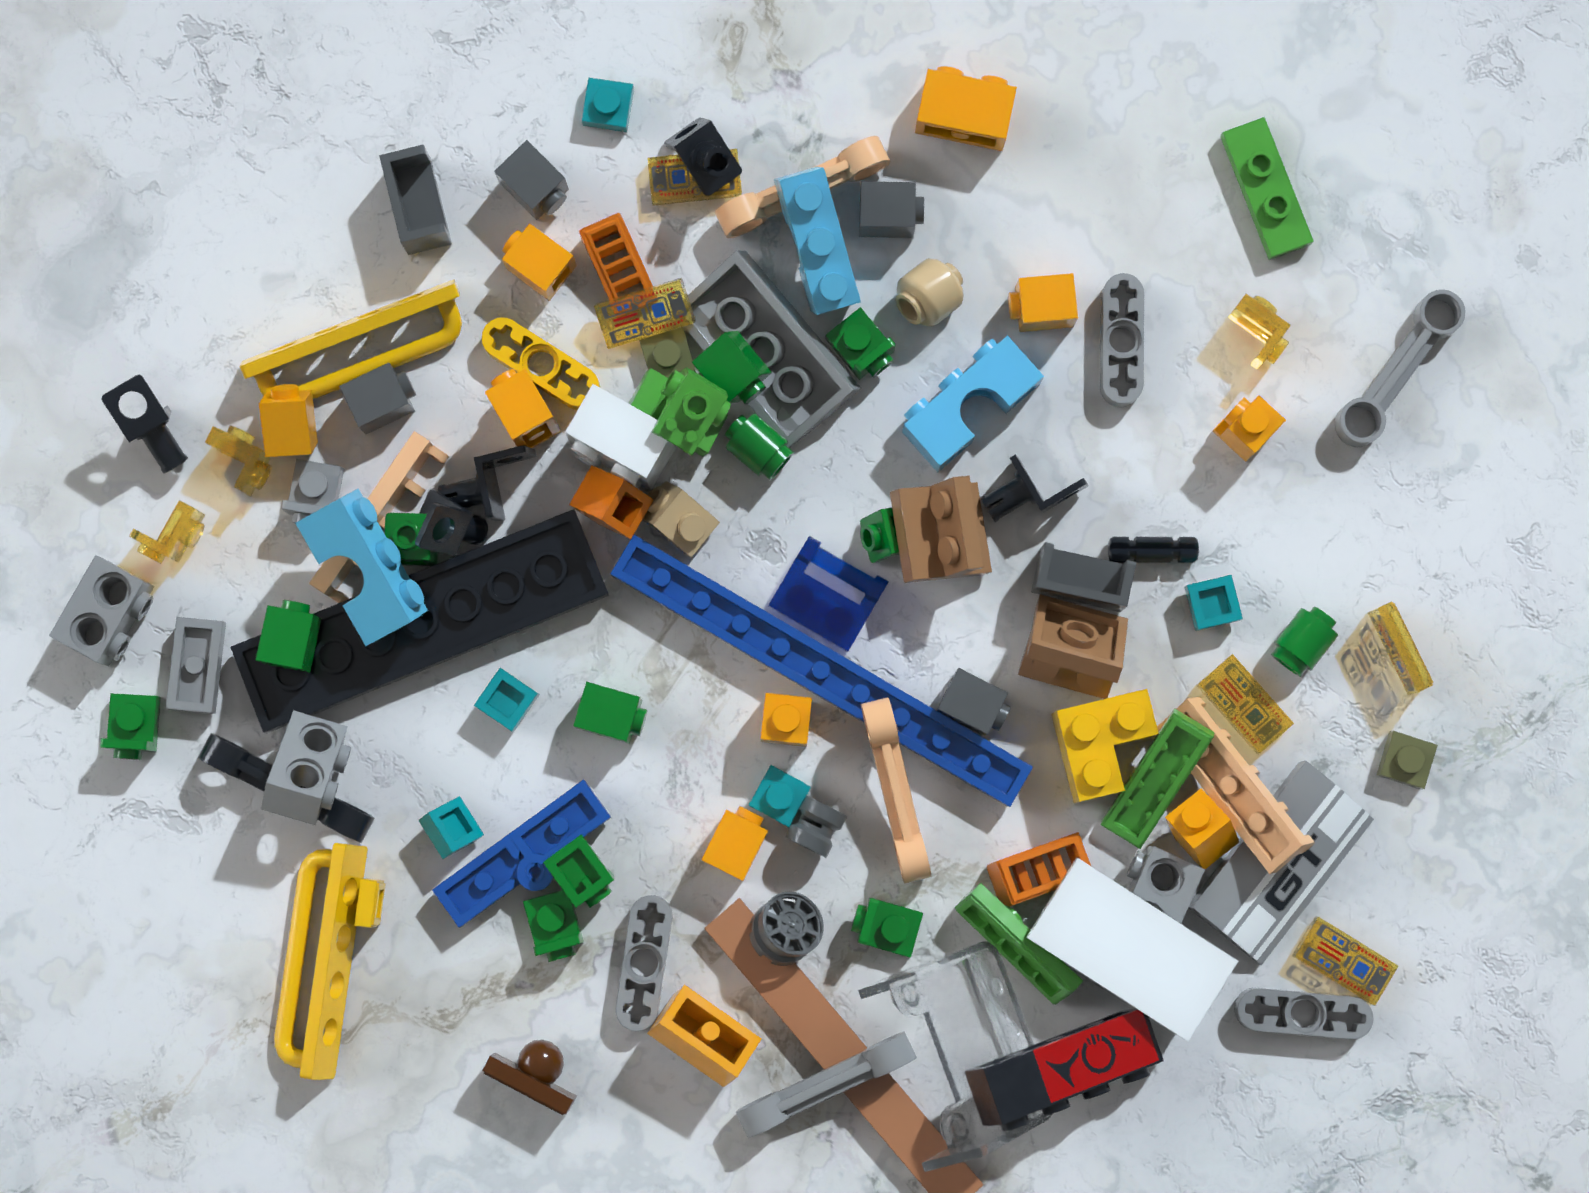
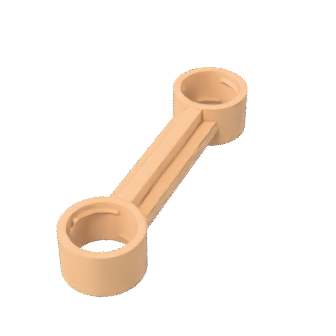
(852, 164)
(896, 790)

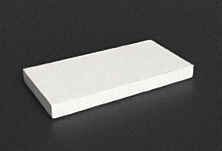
(1132, 949)

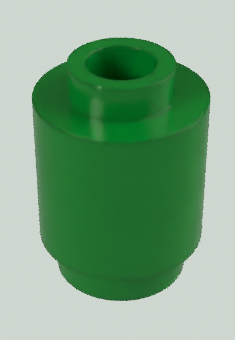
(758, 446)
(1305, 640)

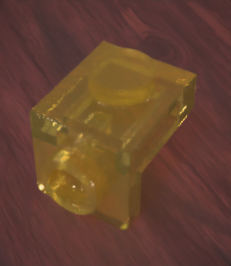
(1260, 320)
(239, 446)
(179, 532)

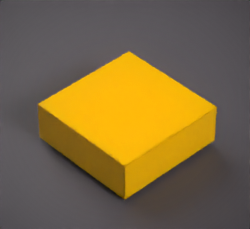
(370, 903)

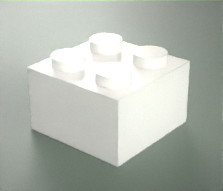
(619, 438)

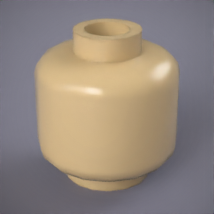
(929, 292)

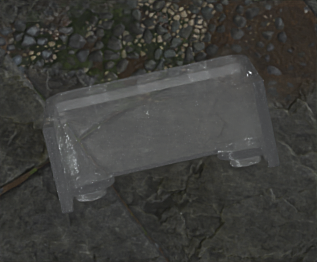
(971, 1023)

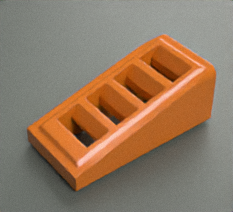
(601, 230)
(1004, 884)

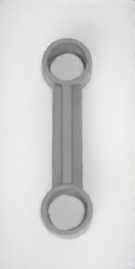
(1400, 367)
(868, 1064)

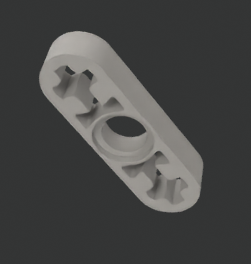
(1134, 307)
(628, 995)
(1339, 1003)

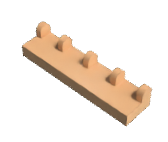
(384, 498)
(1244, 797)

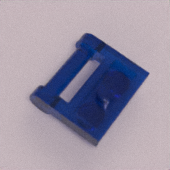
(819, 606)

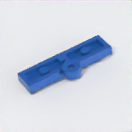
(521, 855)

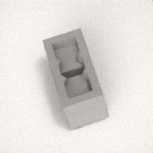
(92, 604)
(301, 766)
(1179, 895)

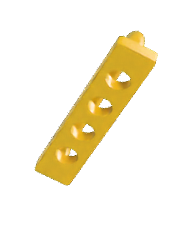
(440, 295)
(333, 960)

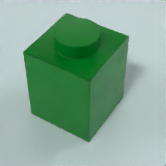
(733, 367)
(289, 636)
(610, 713)

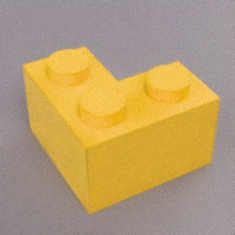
(1089, 736)

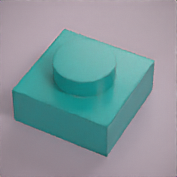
(607, 104)
(1213, 602)
(506, 699)
(779, 796)
(451, 827)

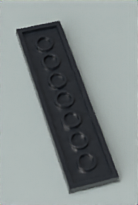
(468, 603)

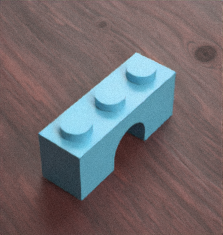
(818, 240)
(999, 374)
(388, 594)

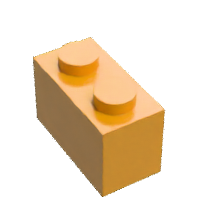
(965, 108)
(522, 408)
(704, 1036)

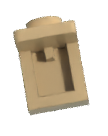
(679, 518)

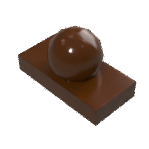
(533, 1075)

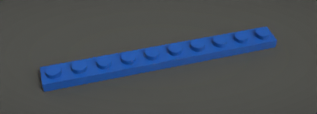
(818, 668)

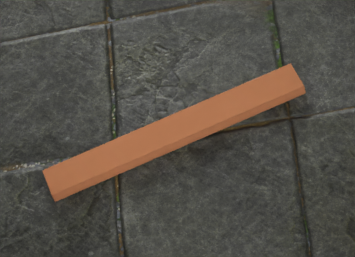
(833, 1041)

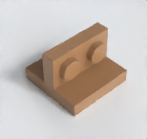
(941, 531)
(1074, 647)

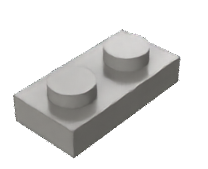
(195, 665)

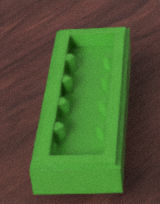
(1266, 188)
(1157, 778)
(1008, 934)

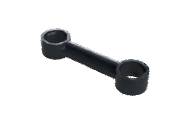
(255, 771)

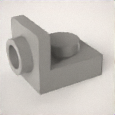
(312, 488)

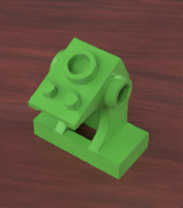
(685, 406)

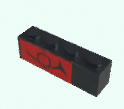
(1064, 1067)

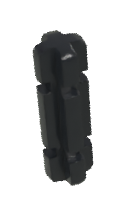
(1153, 549)

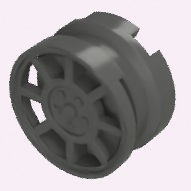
(786, 929)

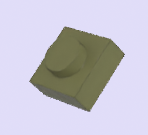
(667, 352)
(1407, 760)

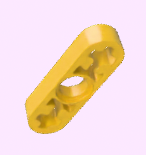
(519, 335)

